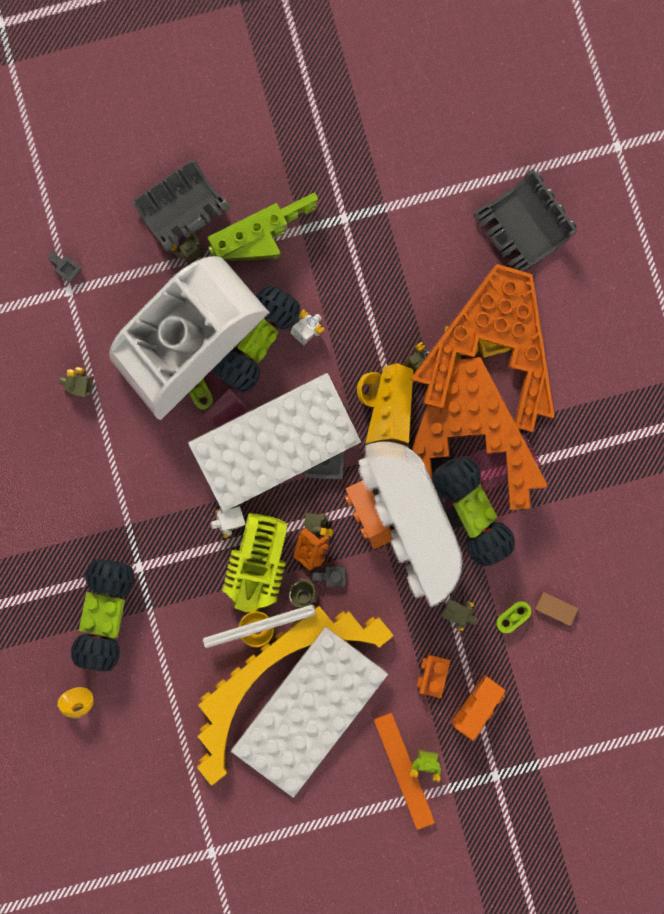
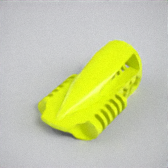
(256, 564)

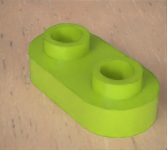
(200, 392)
(513, 617)

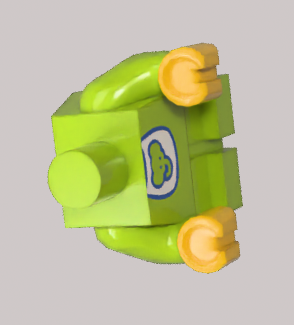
(426, 762)

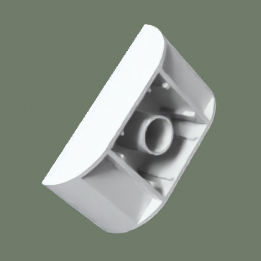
(185, 332)
(419, 518)

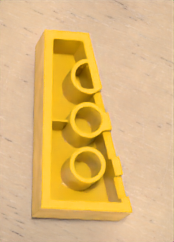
(392, 406)

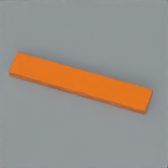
(402, 766)

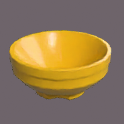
(373, 381)
(256, 640)
(75, 698)

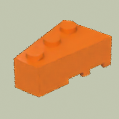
(366, 513)
(478, 707)

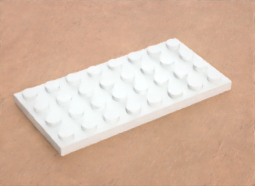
(274, 442)
(309, 712)

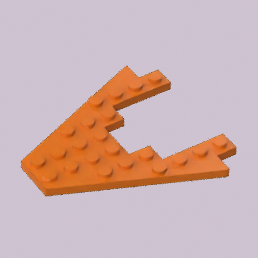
(504, 314)
(476, 409)

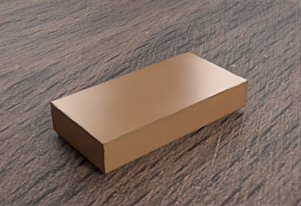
(556, 608)

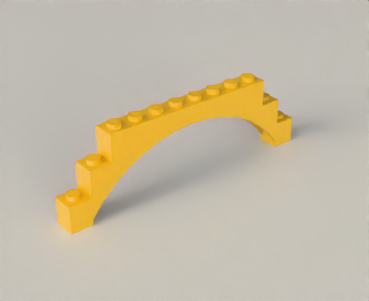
(223, 702)

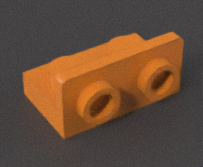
(310, 549)
(433, 676)

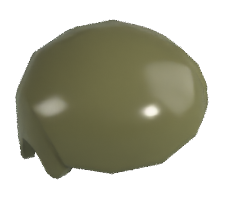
(303, 594)

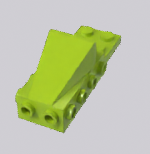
(259, 243)

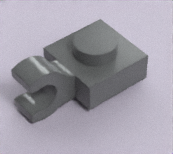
(66, 268)
(334, 576)

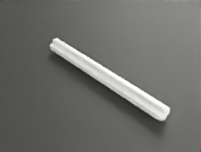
(259, 626)

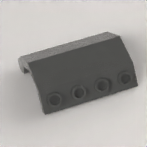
(179, 204)
(527, 221)

